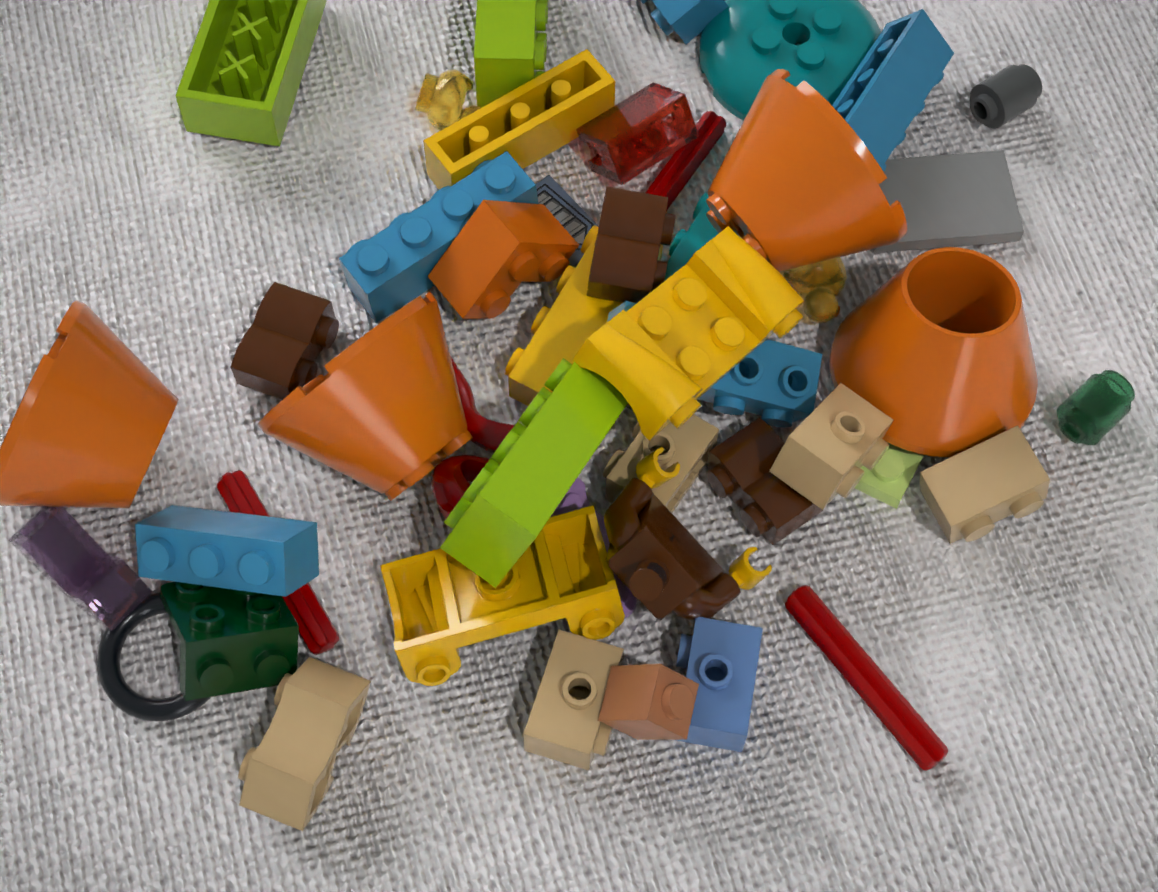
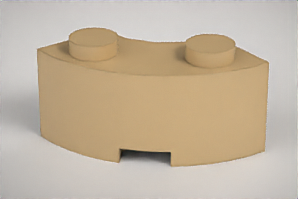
(297, 755)

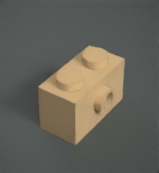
(686, 445)
(832, 446)
(985, 486)
(570, 701)

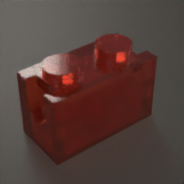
(638, 132)

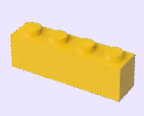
(524, 121)
(560, 329)

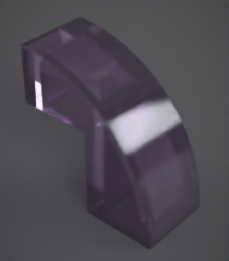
(80, 567)

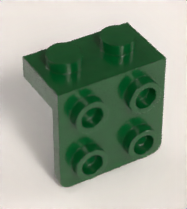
(230, 638)

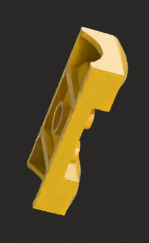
(692, 331)
(447, 606)

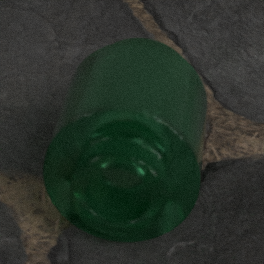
(1095, 407)

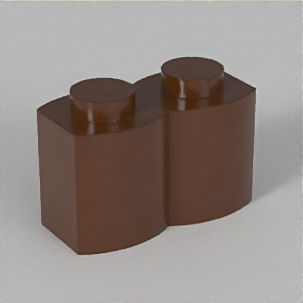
(628, 245)
(284, 341)
(741, 472)

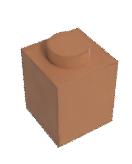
(648, 702)

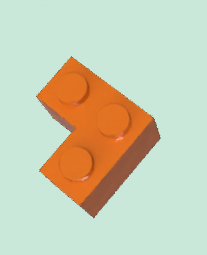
(497, 252)

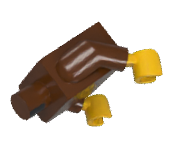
(661, 557)

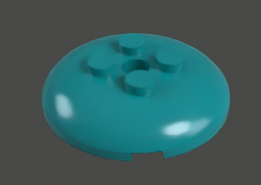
(761, 35)

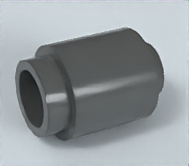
(1005, 95)

